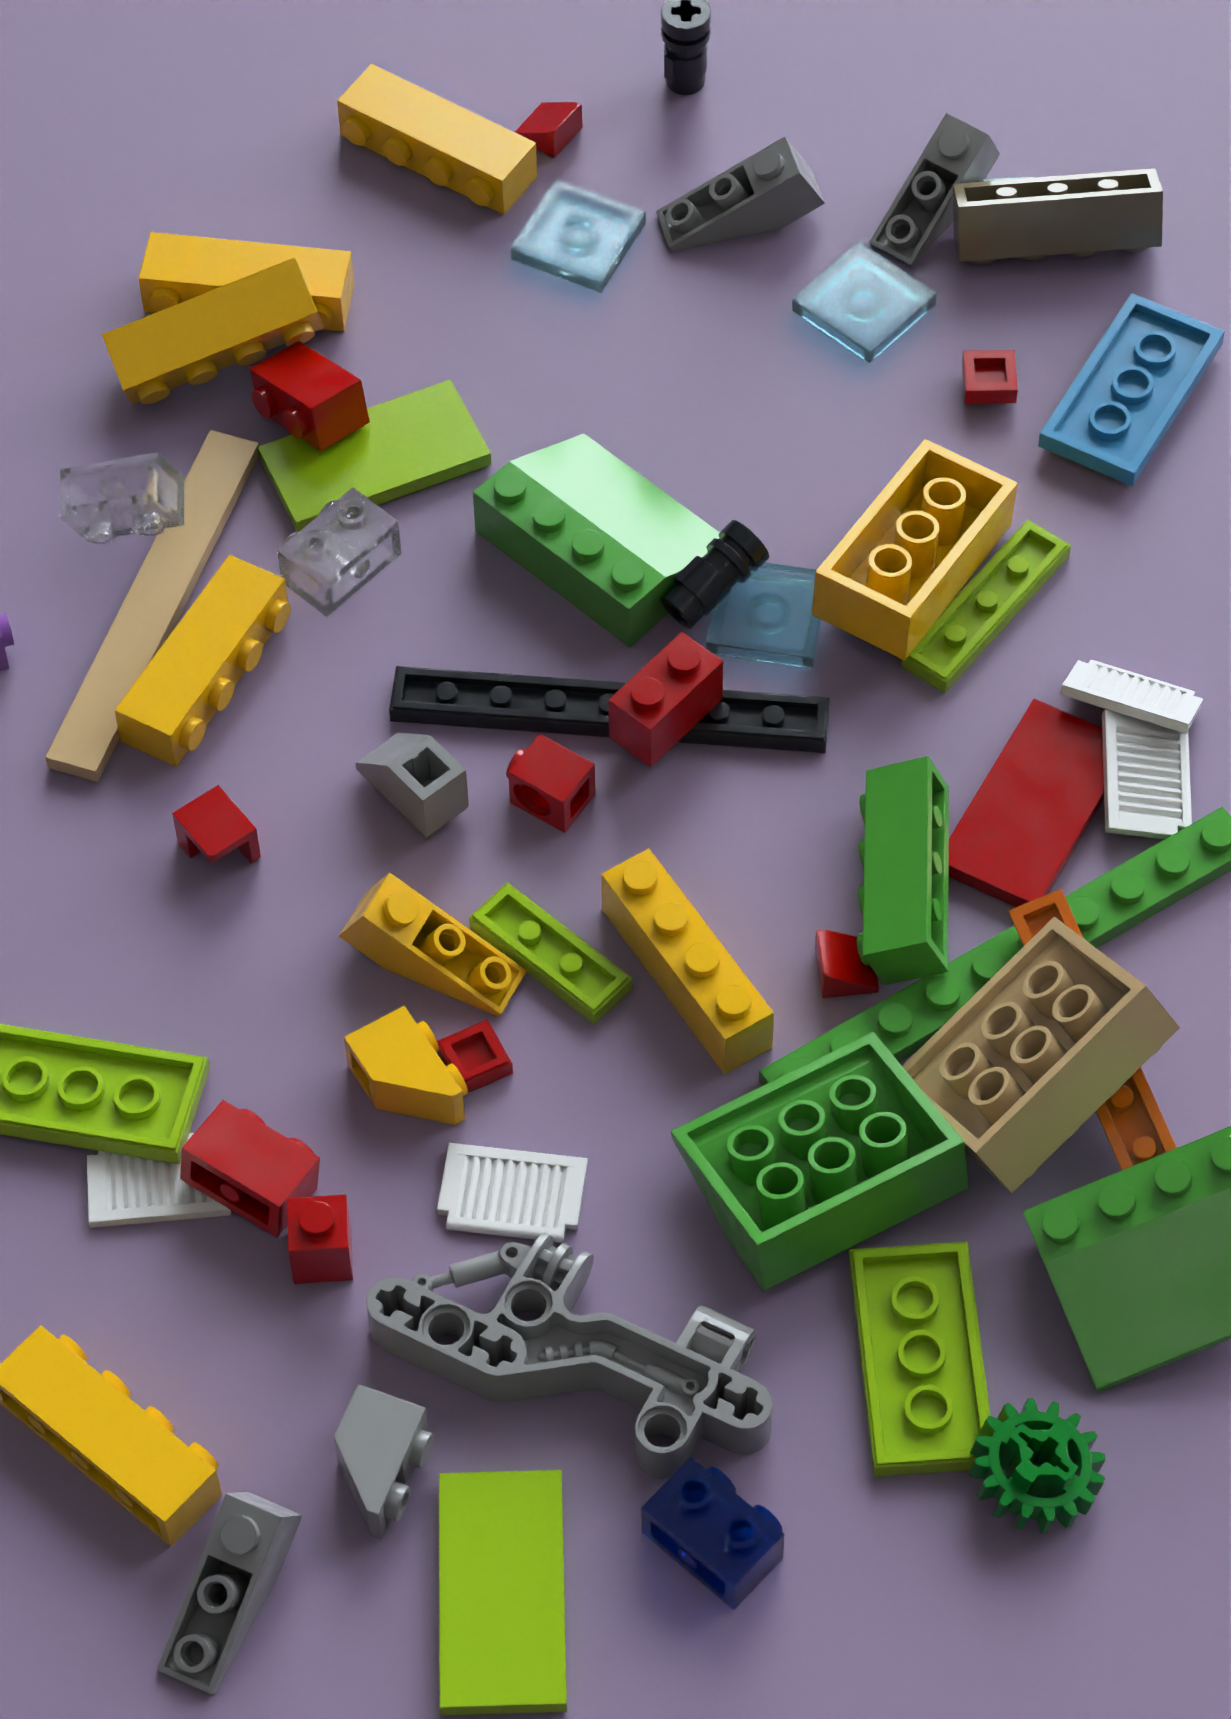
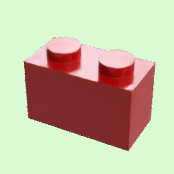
(309, 395)
(665, 699)
(249, 1166)

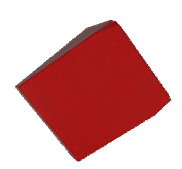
(552, 126)
(841, 967)

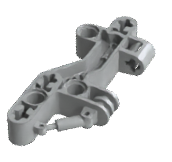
(682, 1387)

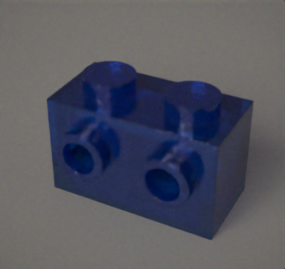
(713, 1531)

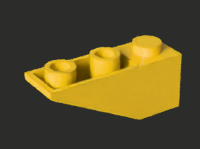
(430, 947)

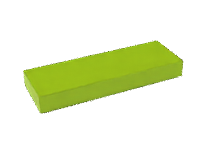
(551, 953)

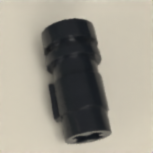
(685, 37)
(711, 577)

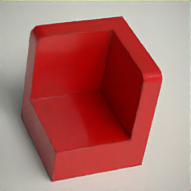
(215, 827)

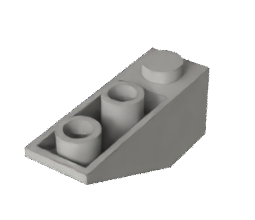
(744, 200)
(925, 201)
(228, 1588)

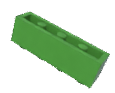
(905, 871)

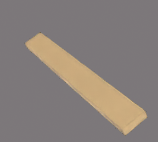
(152, 605)

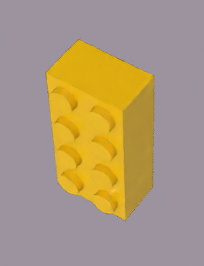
(914, 549)

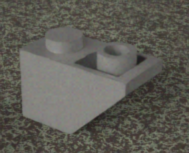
(418, 779)
(377, 1452)

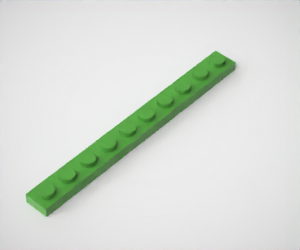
(1100, 910)

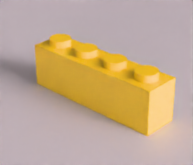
(437, 139)
(189, 266)
(213, 332)
(203, 661)
(687, 961)
(108, 1434)

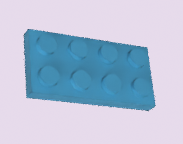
(1131, 389)

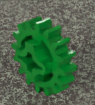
(1032, 1492)

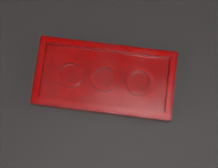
(1031, 807)

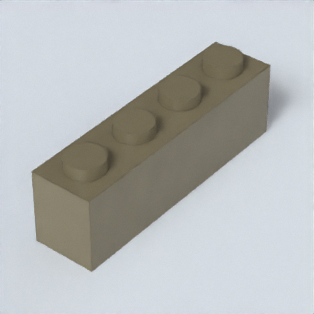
(1057, 215)

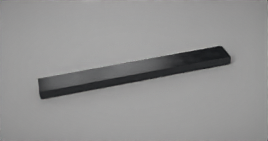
(583, 709)

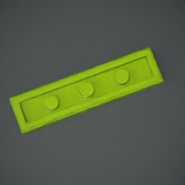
(987, 605)

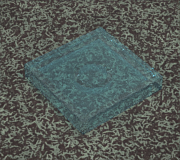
(578, 236)
(864, 301)
(768, 618)

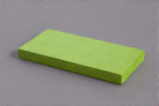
(401, 451)
(98, 1093)
(919, 1356)
(501, 1593)

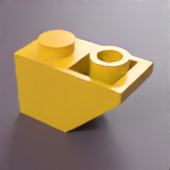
(403, 1072)

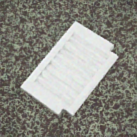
(1132, 695)
(1144, 777)
(142, 1191)
(511, 1192)

